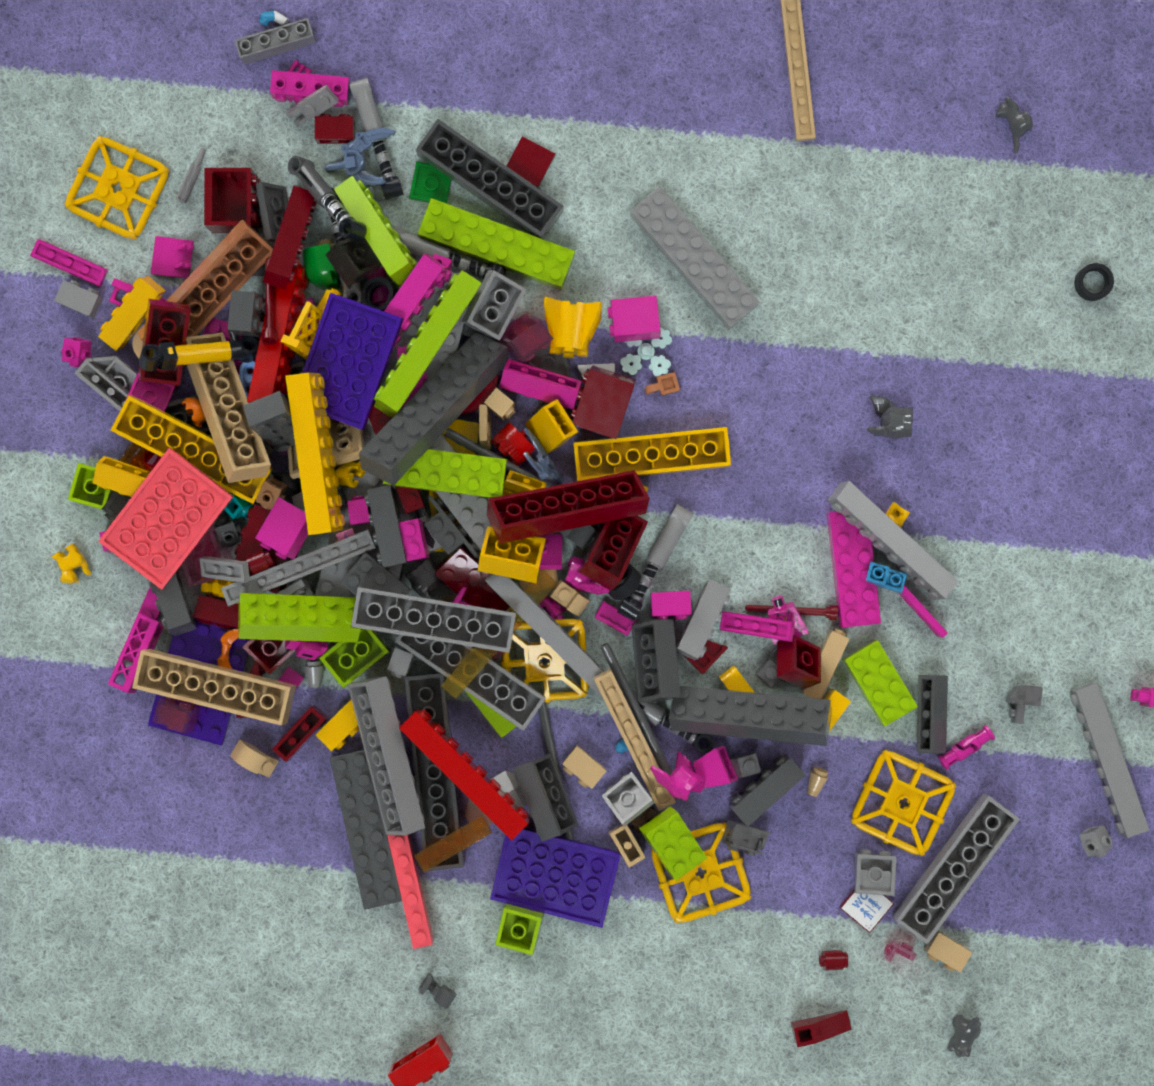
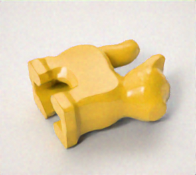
(347, 472)
(70, 562)

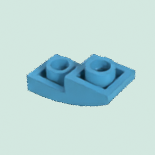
(885, 577)

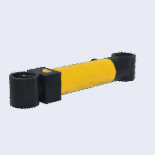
(169, 355)

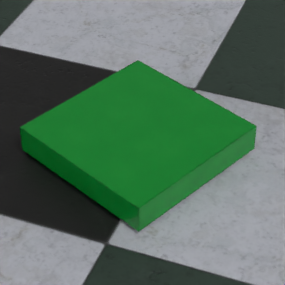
(429, 184)

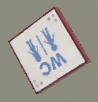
(866, 908)

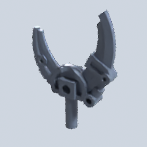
(354, 159)
(544, 465)

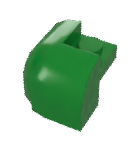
(319, 268)

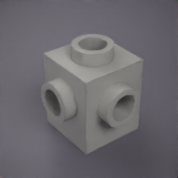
(1096, 841)

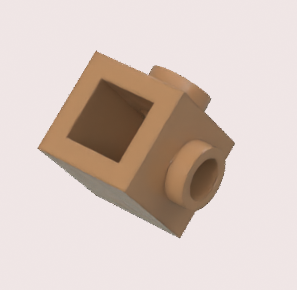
(270, 492)

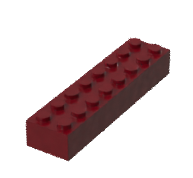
(567, 506)

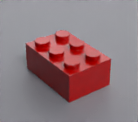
(421, 1063)

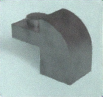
(1022, 696)

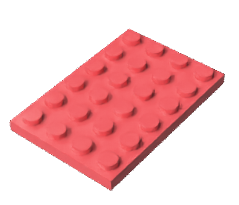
(166, 518)

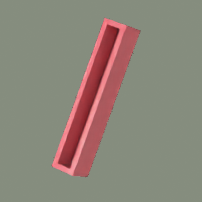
(411, 890)

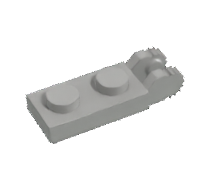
(313, 105)

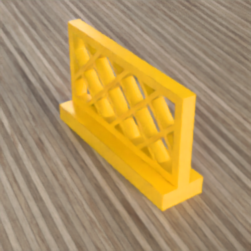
(300, 343)

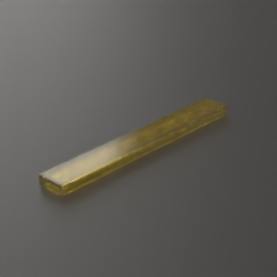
(480, 657)

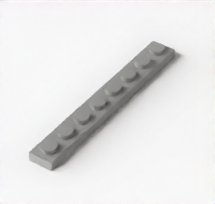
(300, 566)

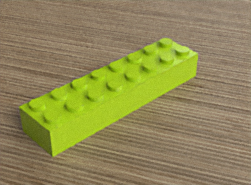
(496, 244)
(429, 341)

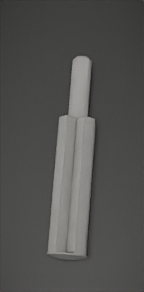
(190, 178)

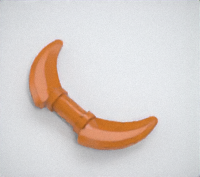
(227, 640)

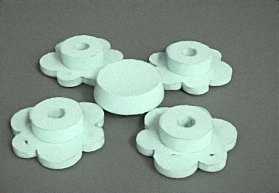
(646, 352)

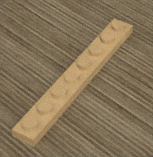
(798, 70)
(632, 736)

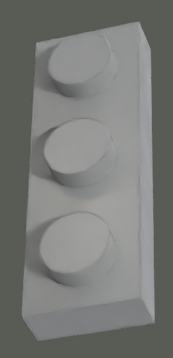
(224, 569)

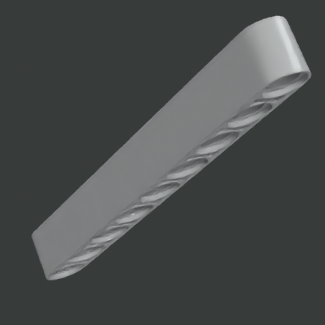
(546, 628)

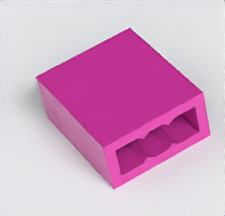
(634, 319)
(284, 530)

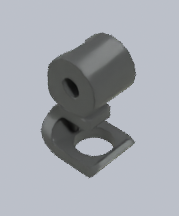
(443, 995)

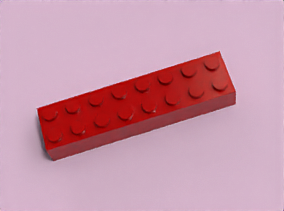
(274, 360)
(465, 774)

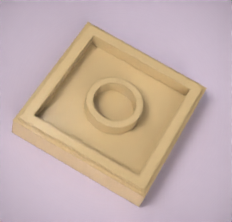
(484, 427)

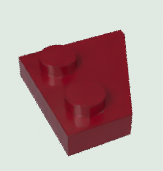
(712, 653)

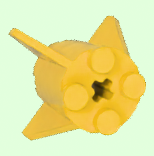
(571, 326)

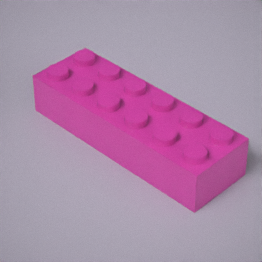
(850, 563)

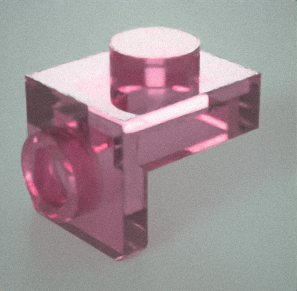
(903, 949)

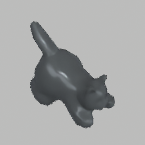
(1018, 121)
(965, 1033)

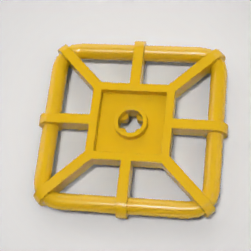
(112, 176)
(555, 668)
(898, 791)
(711, 880)

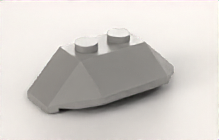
(108, 377)
(508, 784)

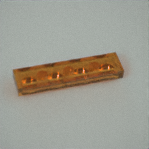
(453, 843)

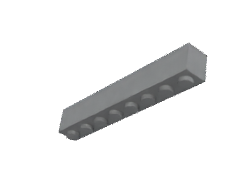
(892, 540)
(1109, 759)

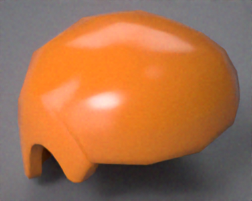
(194, 407)

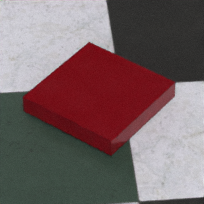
(531, 161)

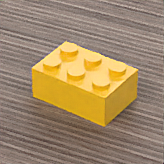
(511, 559)

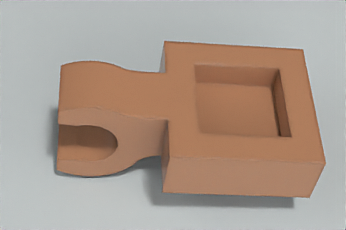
(665, 384)

